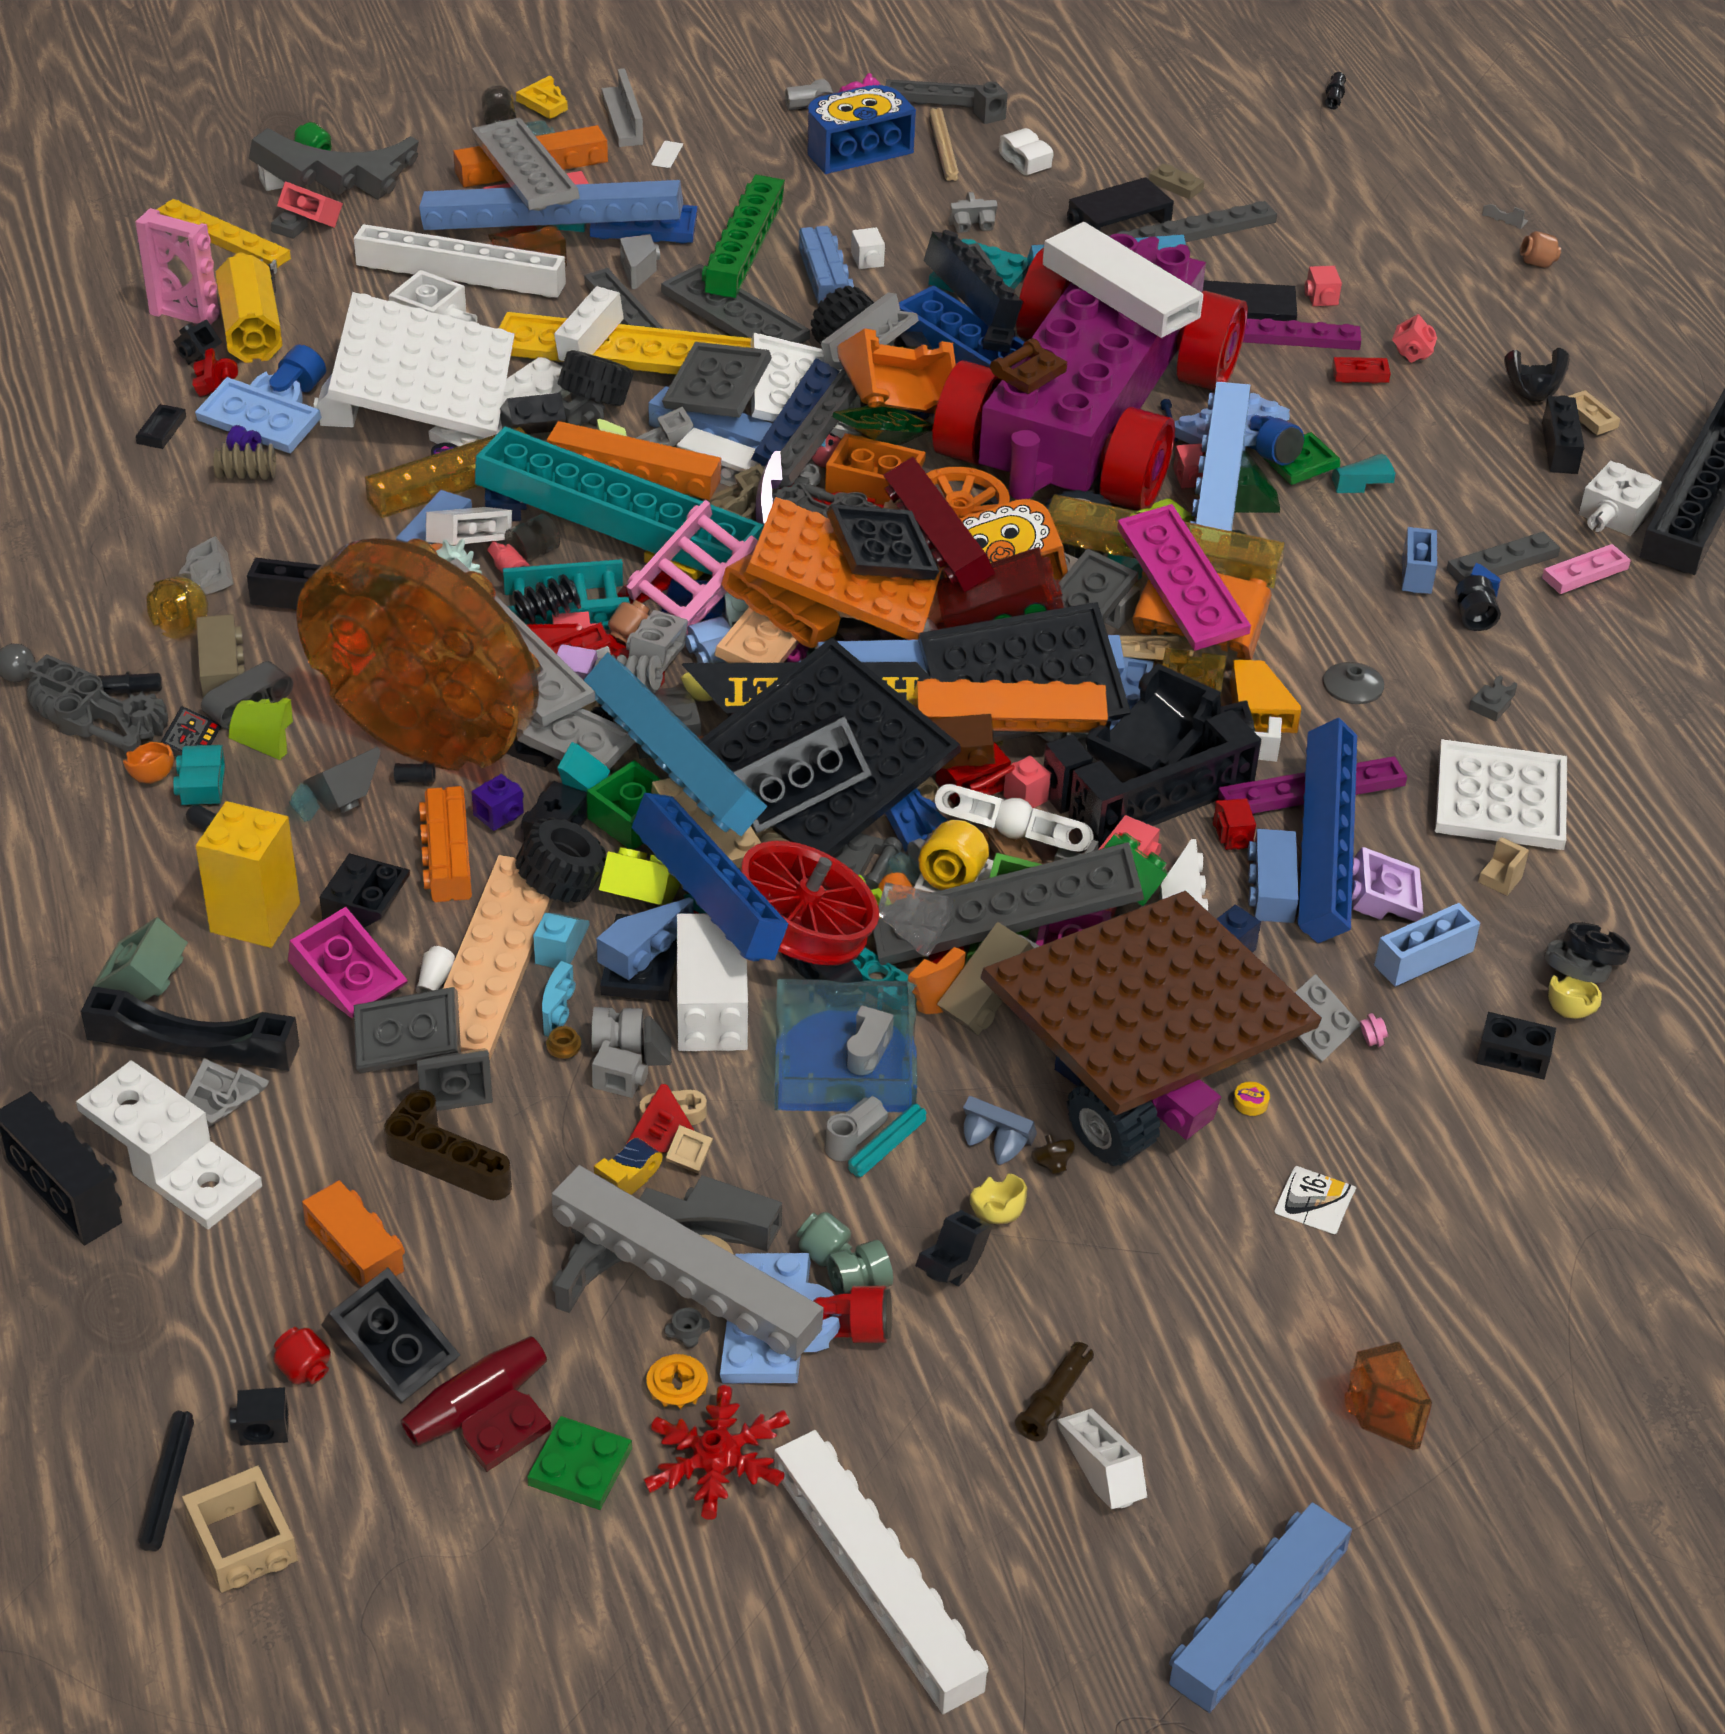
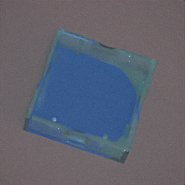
(812, 1041)

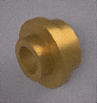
(563, 1042)

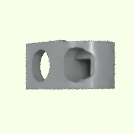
(871, 1039)

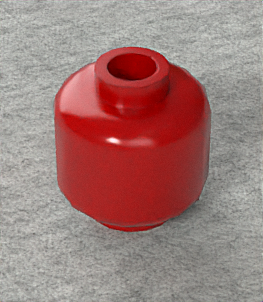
(301, 1356)

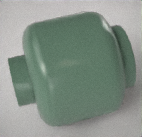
(823, 1236)

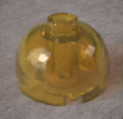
(176, 605)

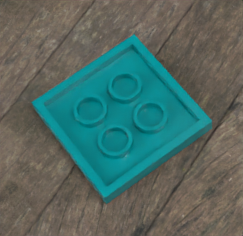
(1008, 266)

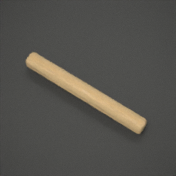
(943, 144)

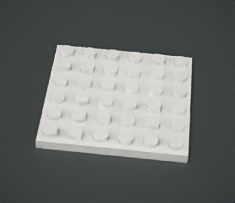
(421, 365)

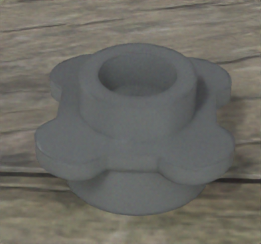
(690, 1319)

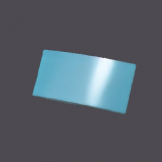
(555, 997)

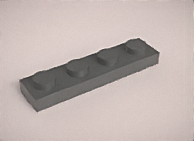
(934, 92)
(1506, 556)

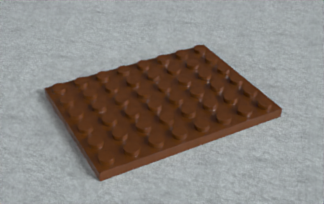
(1150, 1001)

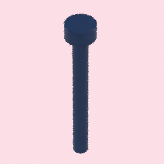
(1166, 406)

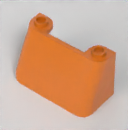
(896, 374)
(1250, 595)

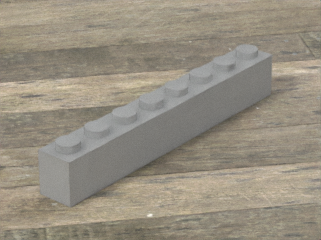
(687, 1262)

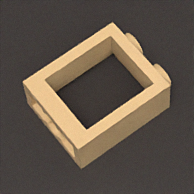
(227, 1499)

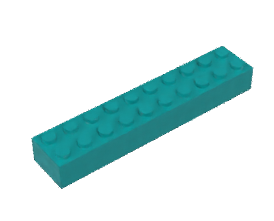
(600, 496)

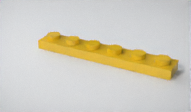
(228, 235)

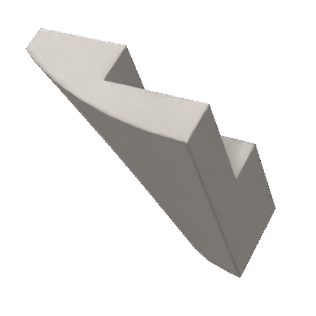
(208, 566)
(222, 1090)

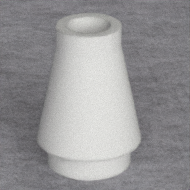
(434, 969)

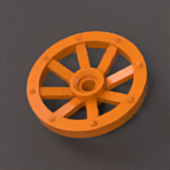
(962, 501)

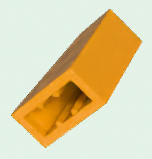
(1265, 695)

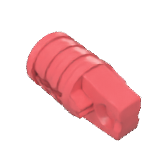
(506, 556)

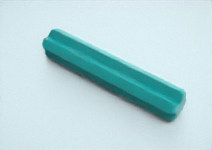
(887, 1140)

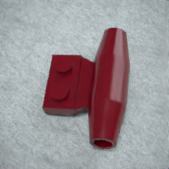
(486, 1405)

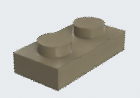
(1176, 181)

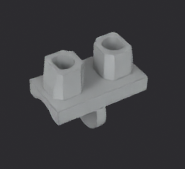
(973, 211)

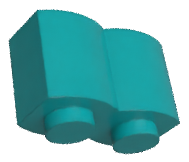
(200, 774)

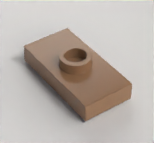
(1012, 847)

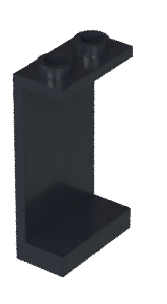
(1120, 204)

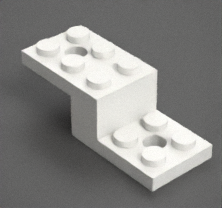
(169, 1144)

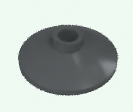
(1353, 683)

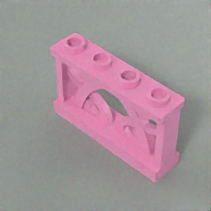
(197, 257)

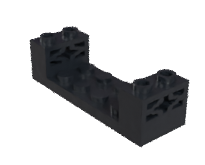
(1226, 759)

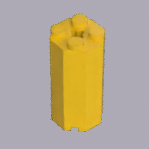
(248, 308)

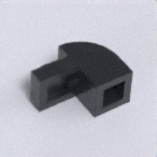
(956, 1250)

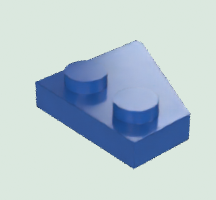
(914, 818)

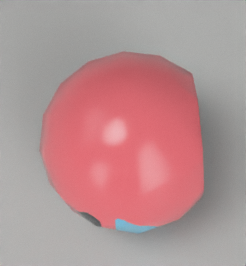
(826, 450)

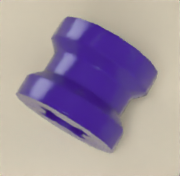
(242, 436)

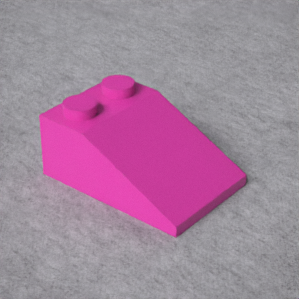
(344, 962)

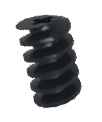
(546, 599)

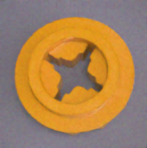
(691, 1374)

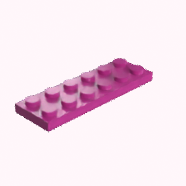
(1183, 577)

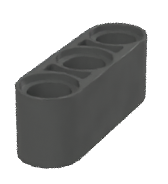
(258, 683)

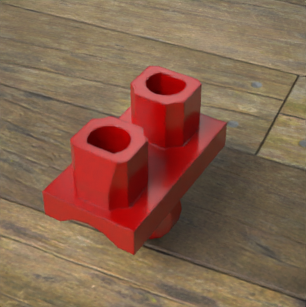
(212, 373)

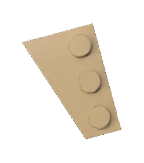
(1152, 645)

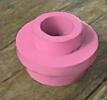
(1373, 1030)

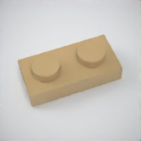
(1595, 414)

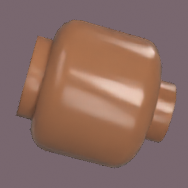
(1540, 249)
(627, 620)

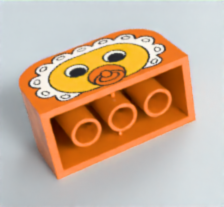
(1015, 529)

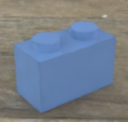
(1419, 560)

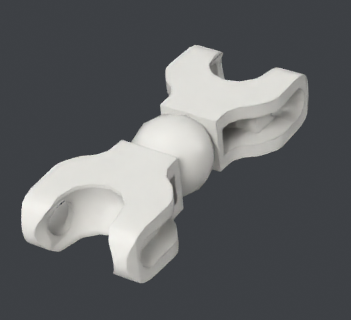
(1013, 817)

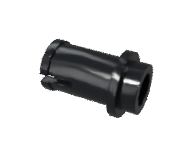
(415, 773)

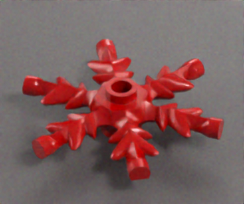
(717, 1452)

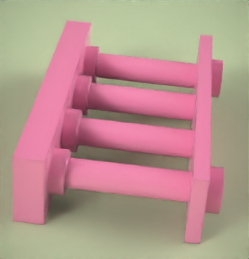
(704, 596)

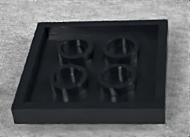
(882, 542)

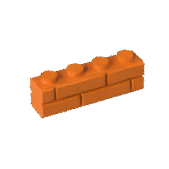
(447, 844)

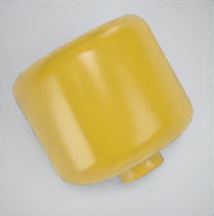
(953, 855)

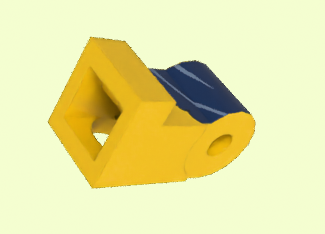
(631, 1166)

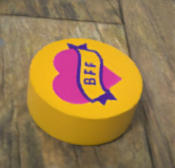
(1251, 1098)

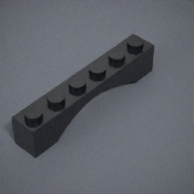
(125, 1020)

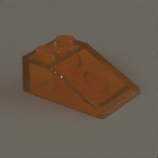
(532, 238)

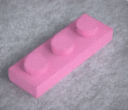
(1586, 568)

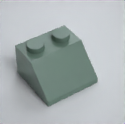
(143, 961)

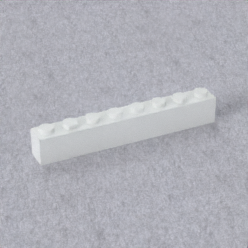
(460, 260)
(881, 1572)

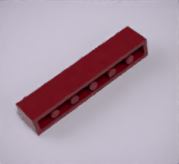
(939, 524)

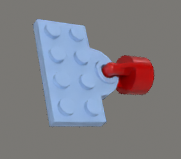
(860, 1315)

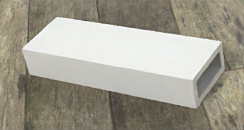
(1123, 279)

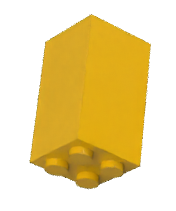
(248, 874)

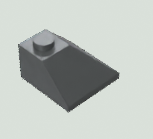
(345, 782)
(457, 1078)

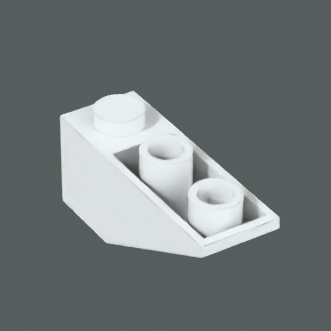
(1186, 876)

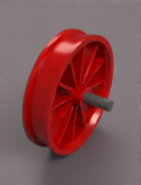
(794, 883)

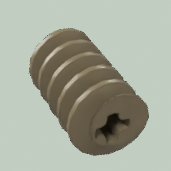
(244, 462)

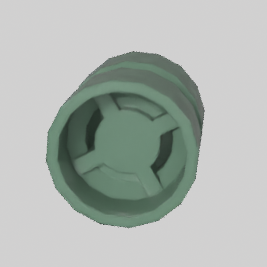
(864, 1267)

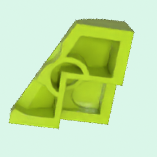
(262, 725)

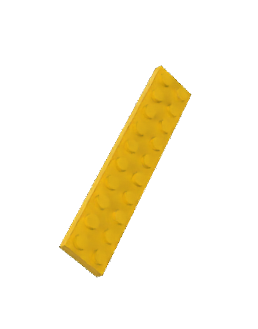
(628, 345)

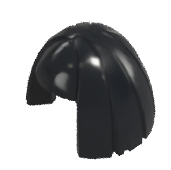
(1538, 380)

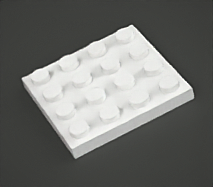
(782, 377)
(1501, 794)

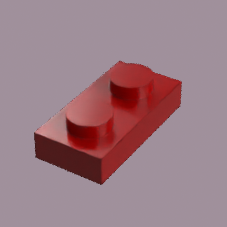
(1361, 370)

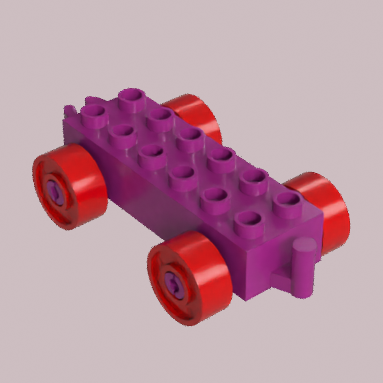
(1092, 410)

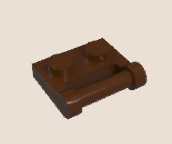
(1033, 373)

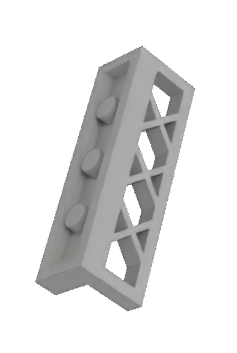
(623, 112)
(880, 316)

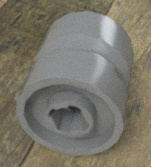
(621, 1028)

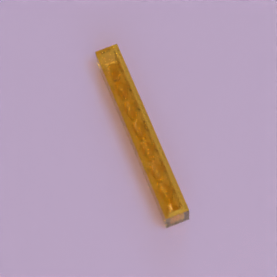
(1230, 553)

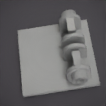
(1336, 1020)

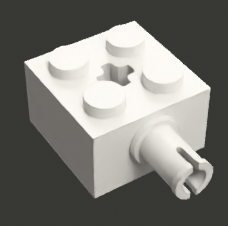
(433, 295)
(1619, 499)

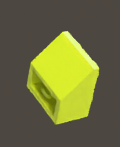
(638, 878)

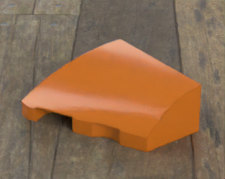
(934, 980)

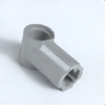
(801, 96)
(853, 1127)

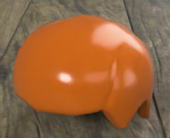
(149, 762)

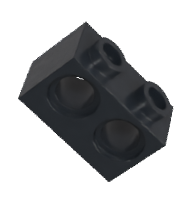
(1516, 1045)

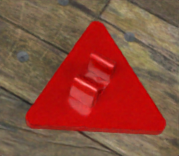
(661, 1120)

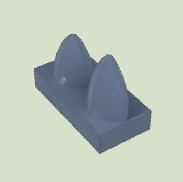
(1011, 1129)

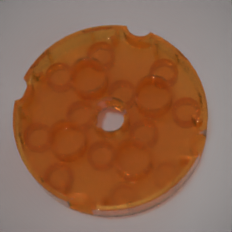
(419, 652)

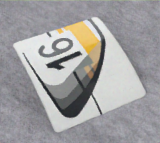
(1315, 1200)

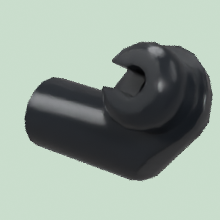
(199, 817)

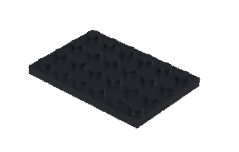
(1032, 647)

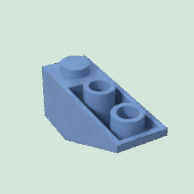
(640, 937)

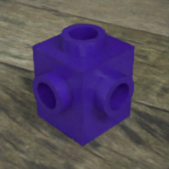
(497, 802)

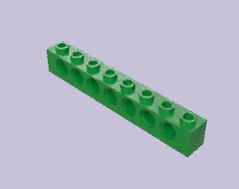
(744, 236)

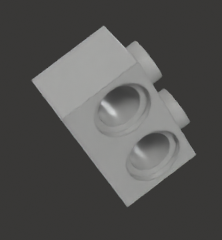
(660, 636)

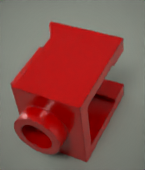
(1234, 823)

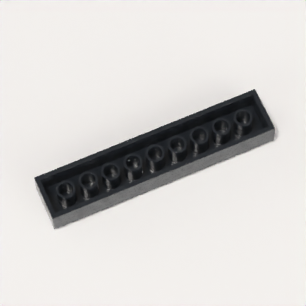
(1694, 503)

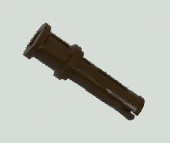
(1048, 1401)

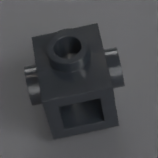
(195, 340)

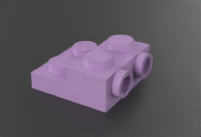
(1385, 886)

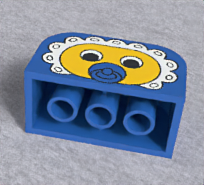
(859, 127)

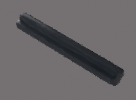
(166, 1481)

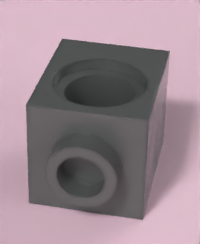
(990, 102)

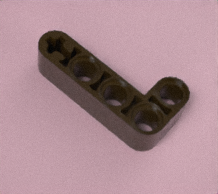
(419, 1143)

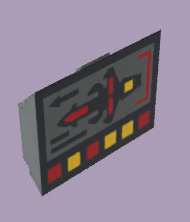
(190, 730)

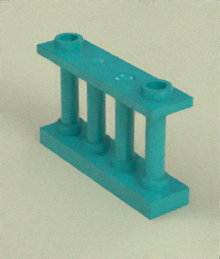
(585, 575)

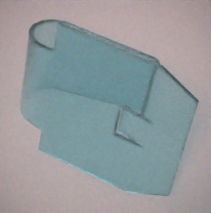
(304, 796)
(906, 865)

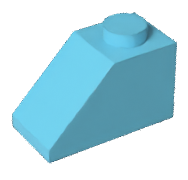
(558, 938)

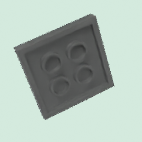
(717, 379)

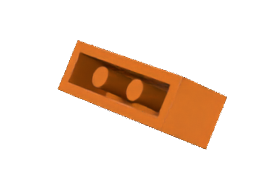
(352, 1233)

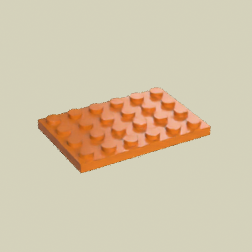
(805, 557)

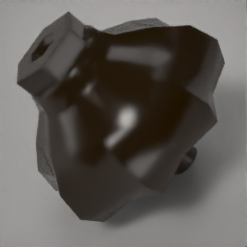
(1054, 1154)

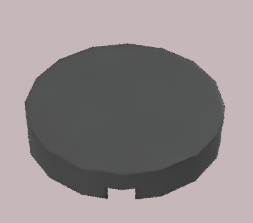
(1575, 965)

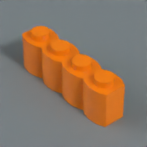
(787, 610)

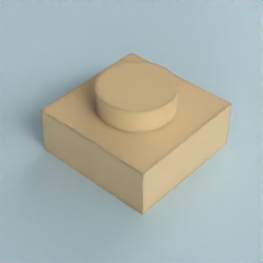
(689, 1149)

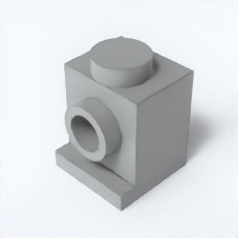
(618, 1070)

